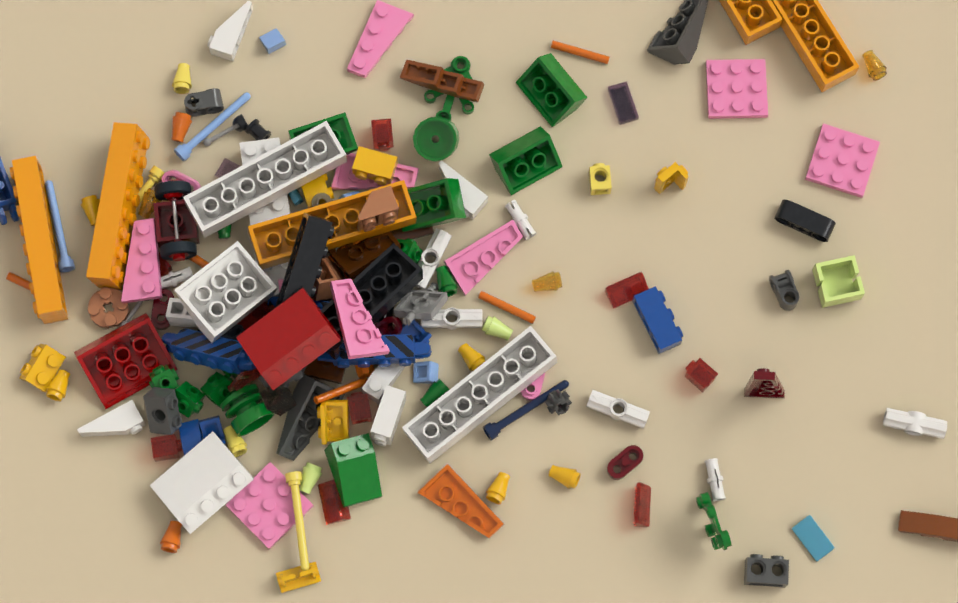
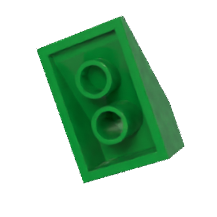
(339, 126)
(436, 203)
(354, 469)

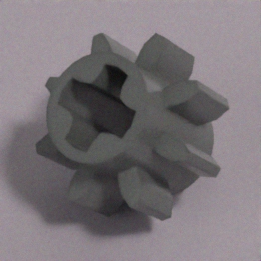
(558, 402)

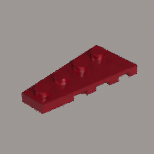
(764, 385)

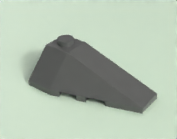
(681, 36)
(302, 419)

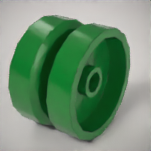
(447, 135)

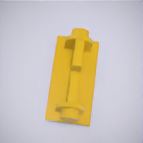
(297, 578)

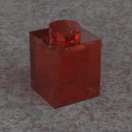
(382, 134)
(700, 374)
(359, 408)
(166, 447)

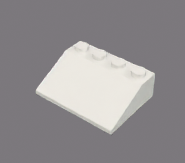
(225, 291)
(201, 482)

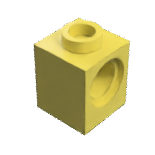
(597, 187)

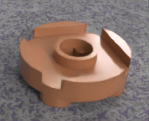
(109, 319)

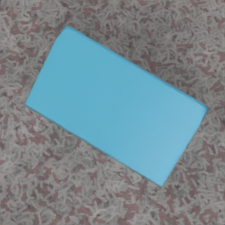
(813, 538)

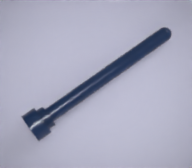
(492, 430)

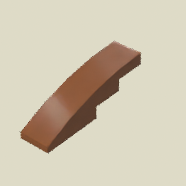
(442, 81)
(929, 525)

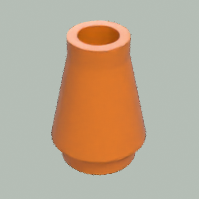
(181, 124)
(172, 537)

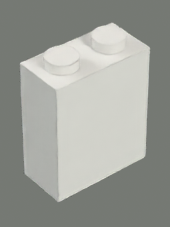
(388, 416)

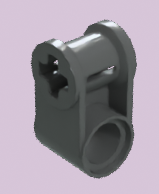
(206, 102)
(784, 286)

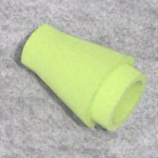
(494, 327)
(310, 476)

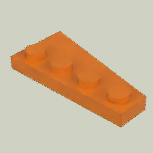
(458, 499)

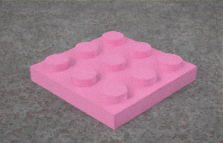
(736, 88)
(842, 160)
(267, 506)

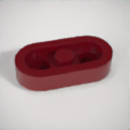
(160, 308)
(385, 326)
(624, 462)

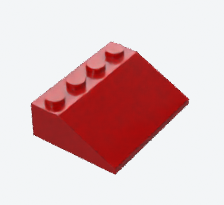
(288, 338)
(123, 360)

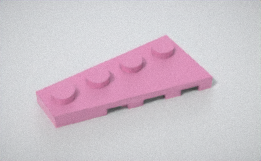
(380, 31)
(346, 180)
(480, 257)
(143, 266)
(357, 328)

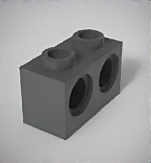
(766, 577)

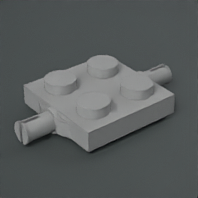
(421, 304)

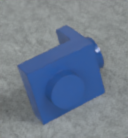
(417, 332)
(212, 424)

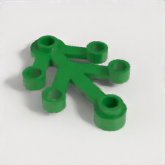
(445, 112)
(722, 539)

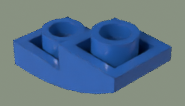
(190, 435)

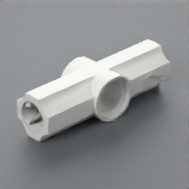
(436, 248)
(466, 319)
(605, 404)
(915, 423)

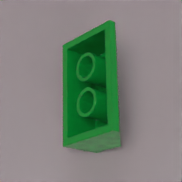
(551, 89)
(526, 160)

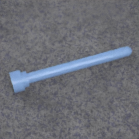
(184, 151)
(65, 262)

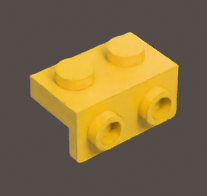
(672, 174)
(42, 366)
(333, 421)

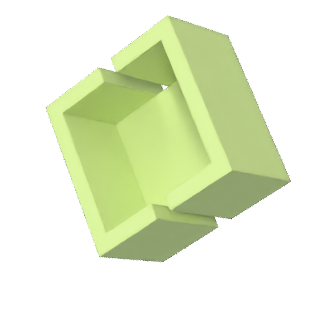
(836, 281)

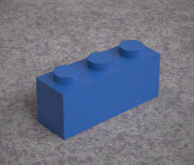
(658, 319)

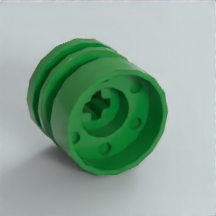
(246, 408)

